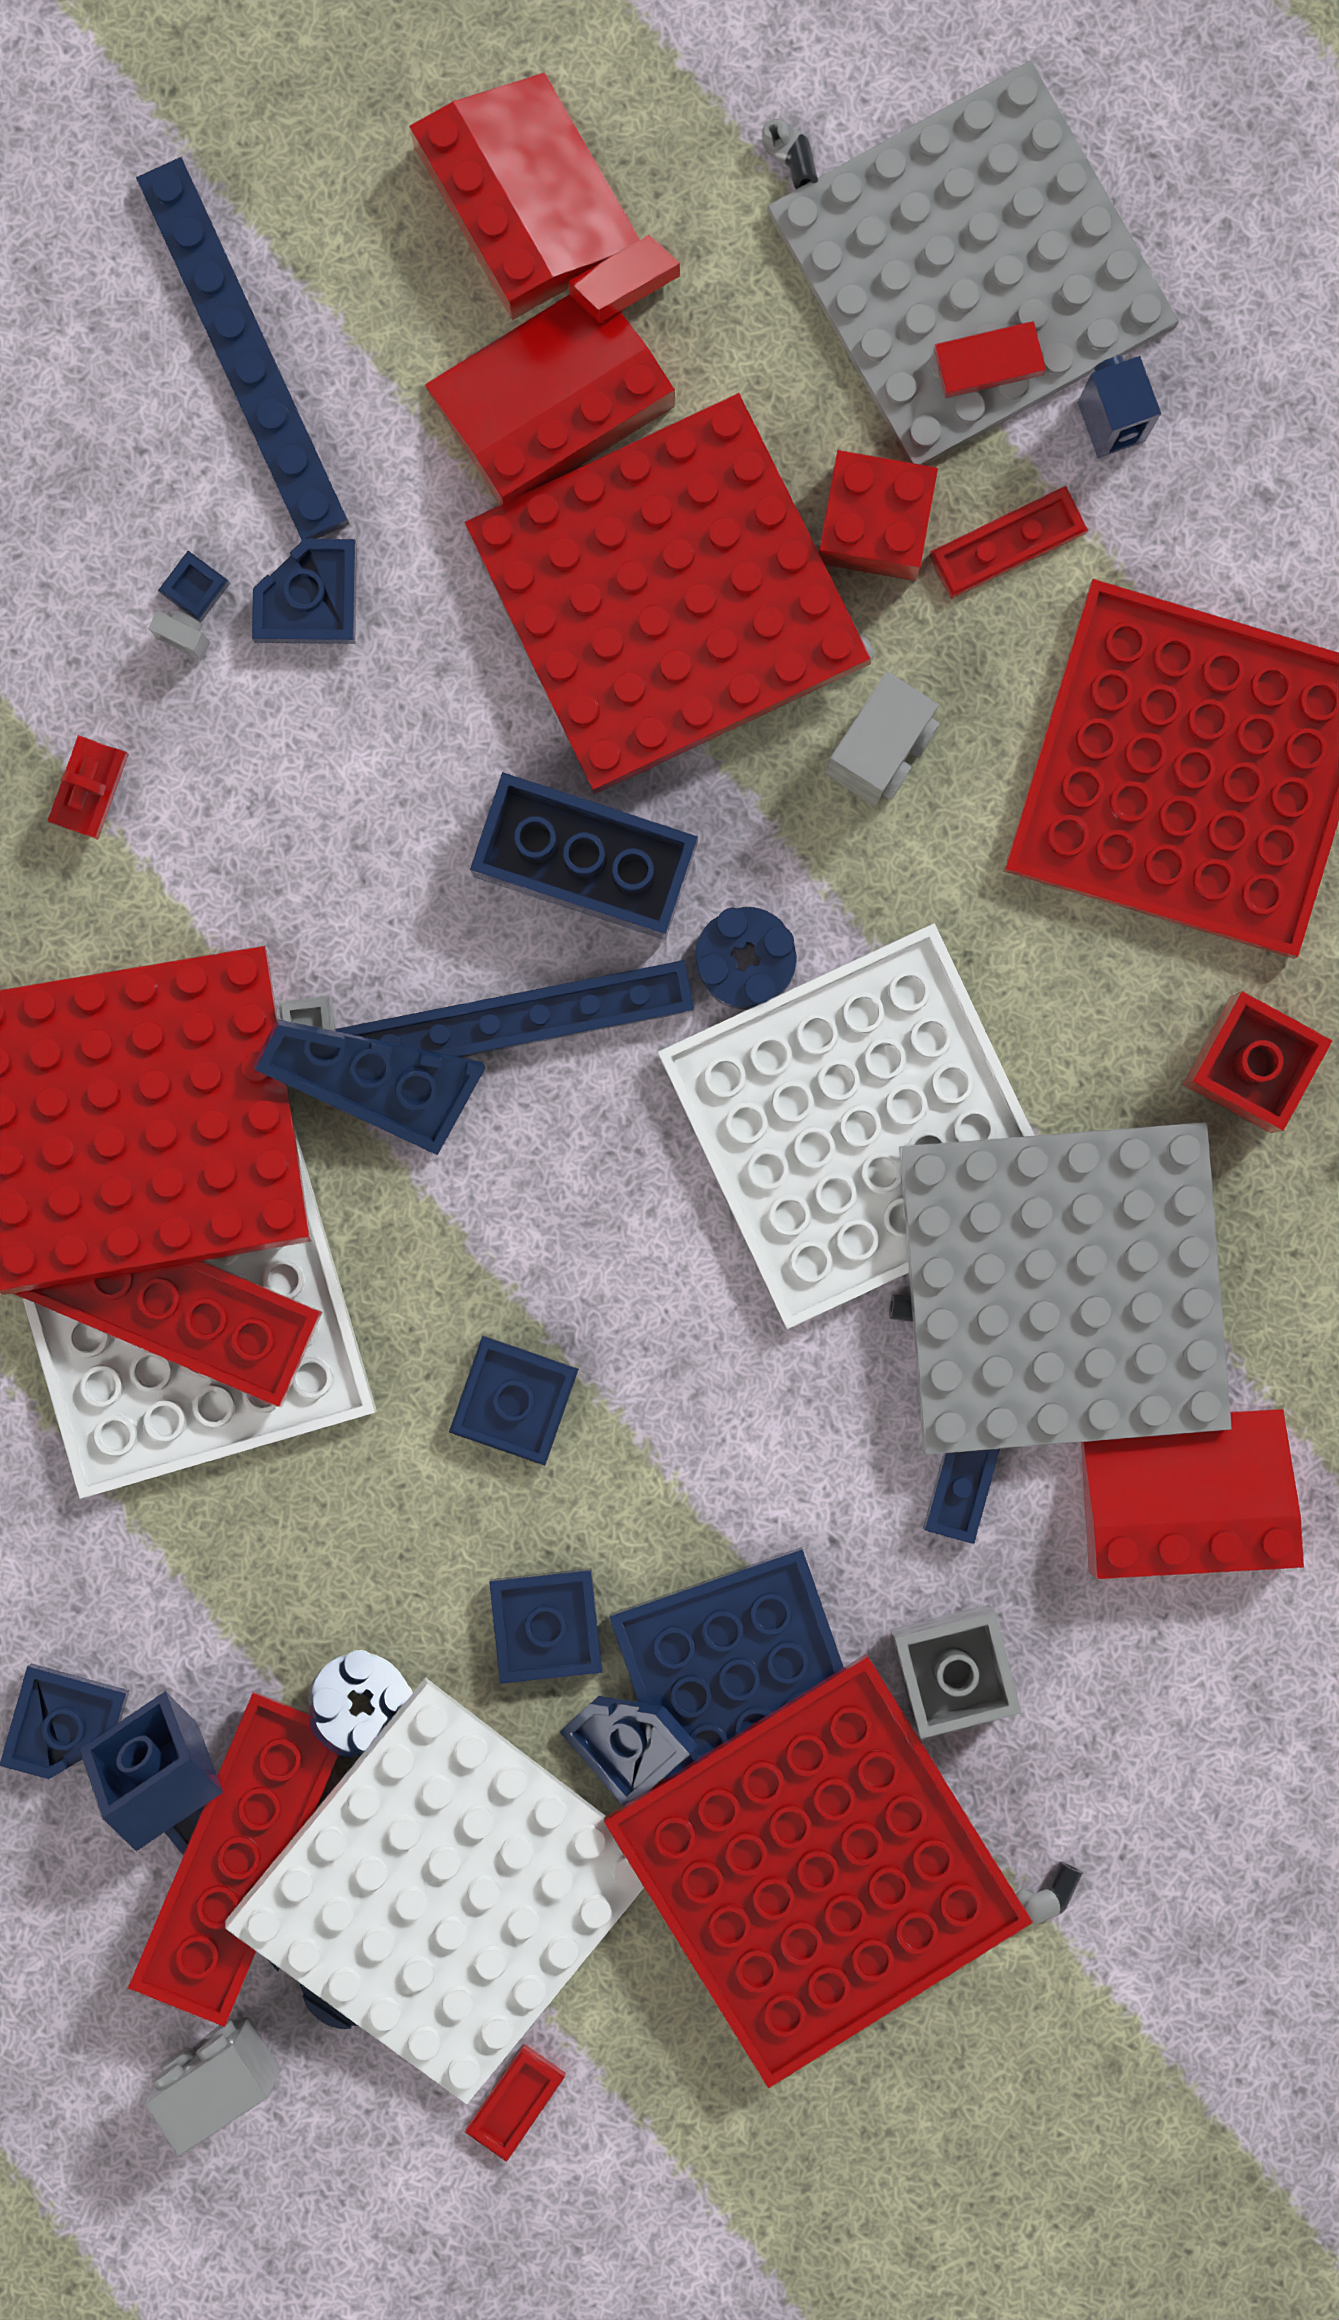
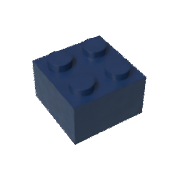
(150, 1771)

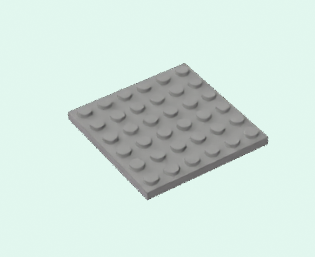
(966, 232)
(1065, 1288)

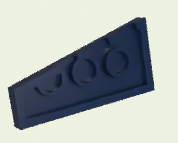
(380, 1082)

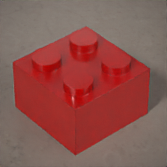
(877, 515)
(1257, 1062)

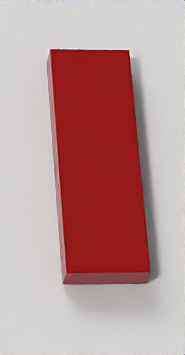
(1008, 542)

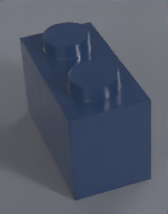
(1118, 405)

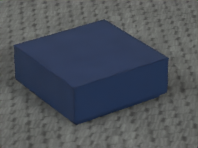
(194, 586)

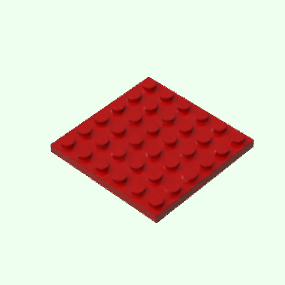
(667, 593)
(1187, 771)
(142, 1122)
(817, 1871)

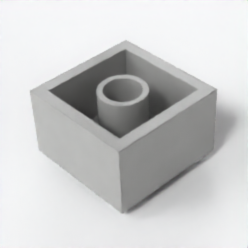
(881, 738)
(955, 1671)
(213, 2085)

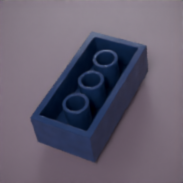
(584, 856)

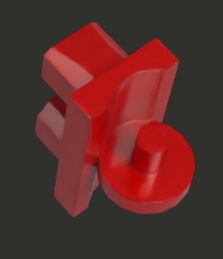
(88, 787)

